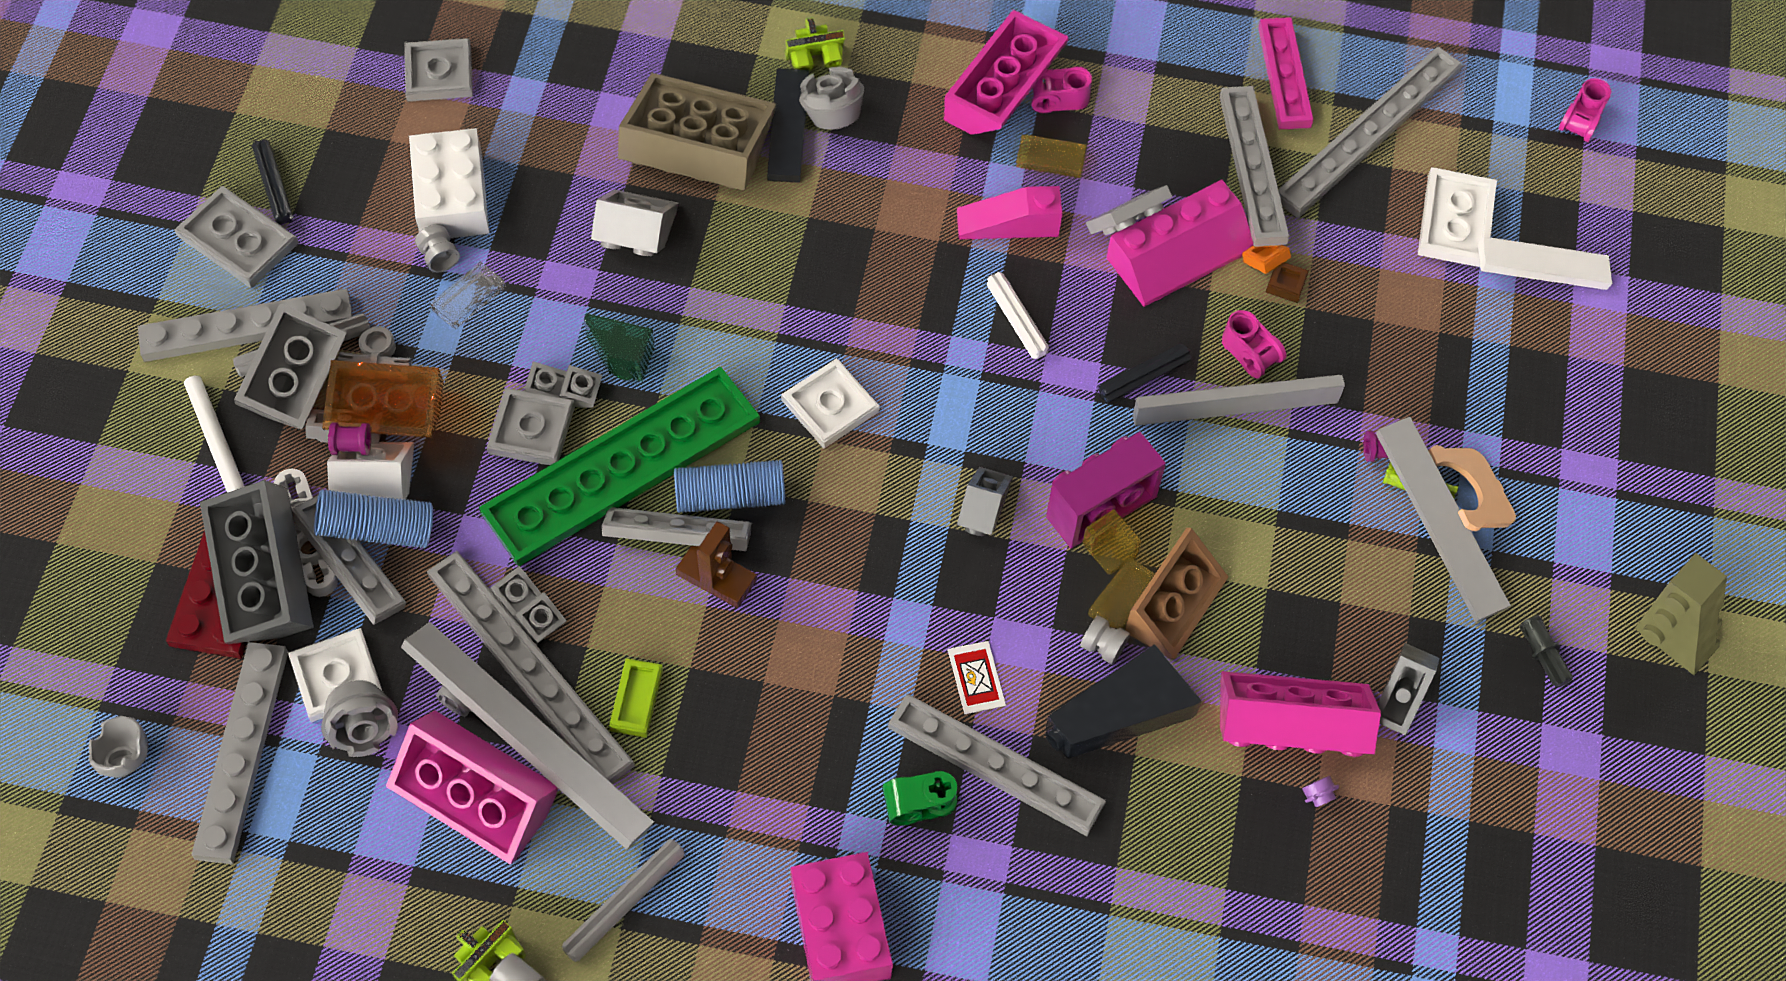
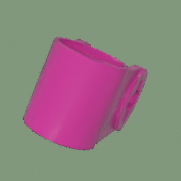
(1062, 89)
(1587, 108)
(1255, 348)

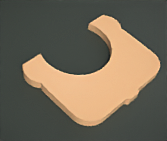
(1493, 506)

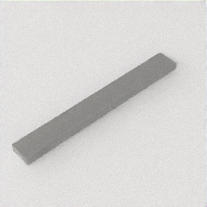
(1368, 131)
(529, 667)
(528, 735)

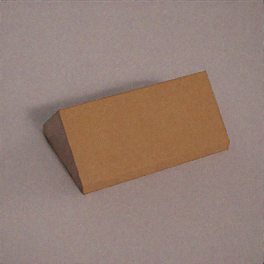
(1177, 596)

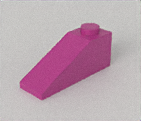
(1014, 214)

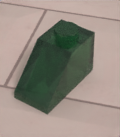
(620, 346)

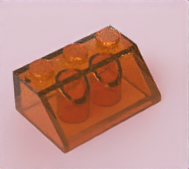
(386, 396)

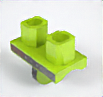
(815, 41)
(483, 950)

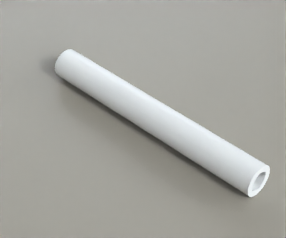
(213, 433)

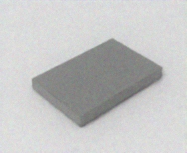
(236, 236)

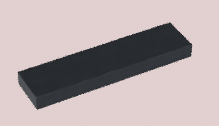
(787, 127)

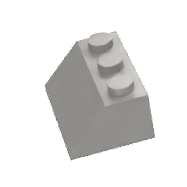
(290, 367)

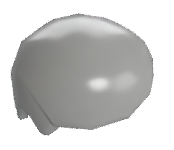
(119, 747)

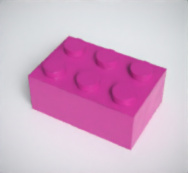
(841, 920)

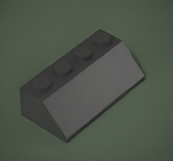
(256, 563)

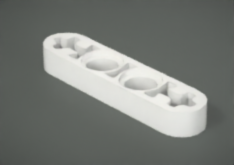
(305, 494)

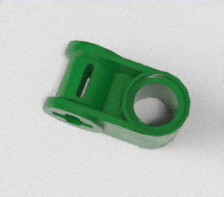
(915, 797)

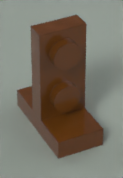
(713, 569)

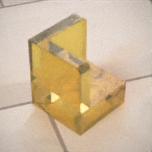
(1111, 541)

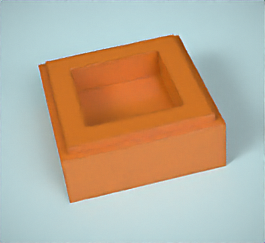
(1266, 257)

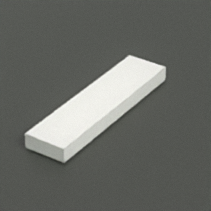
(1544, 263)

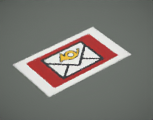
(976, 677)

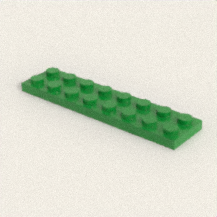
(618, 465)

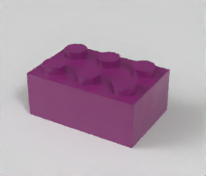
(1116, 480)

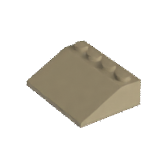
(695, 131)

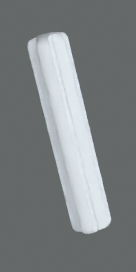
(1017, 315)

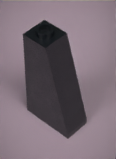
(1124, 705)

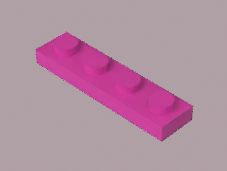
(1285, 73)

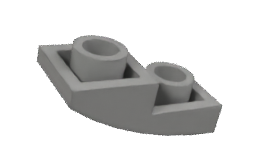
(570, 384)
(528, 605)

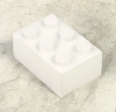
(449, 182)

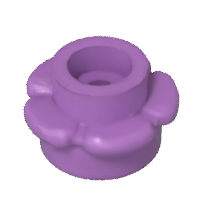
(1320, 791)

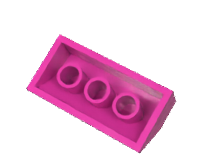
(1002, 74)
(1180, 243)
(1298, 713)
(471, 785)

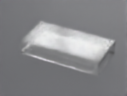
(467, 295)

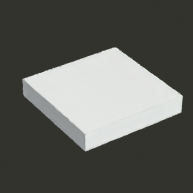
(830, 403)
(330, 664)

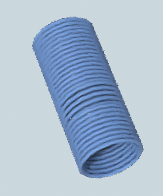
(729, 486)
(377, 520)

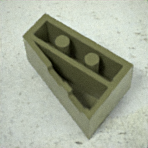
(1687, 614)

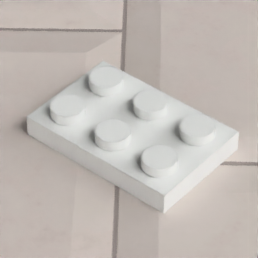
(1456, 216)

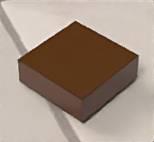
(1287, 282)

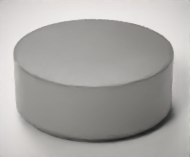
(377, 340)

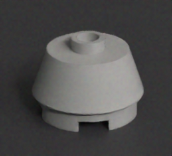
(832, 99)
(358, 718)

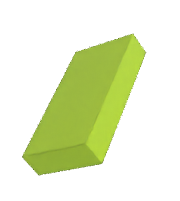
(636, 698)

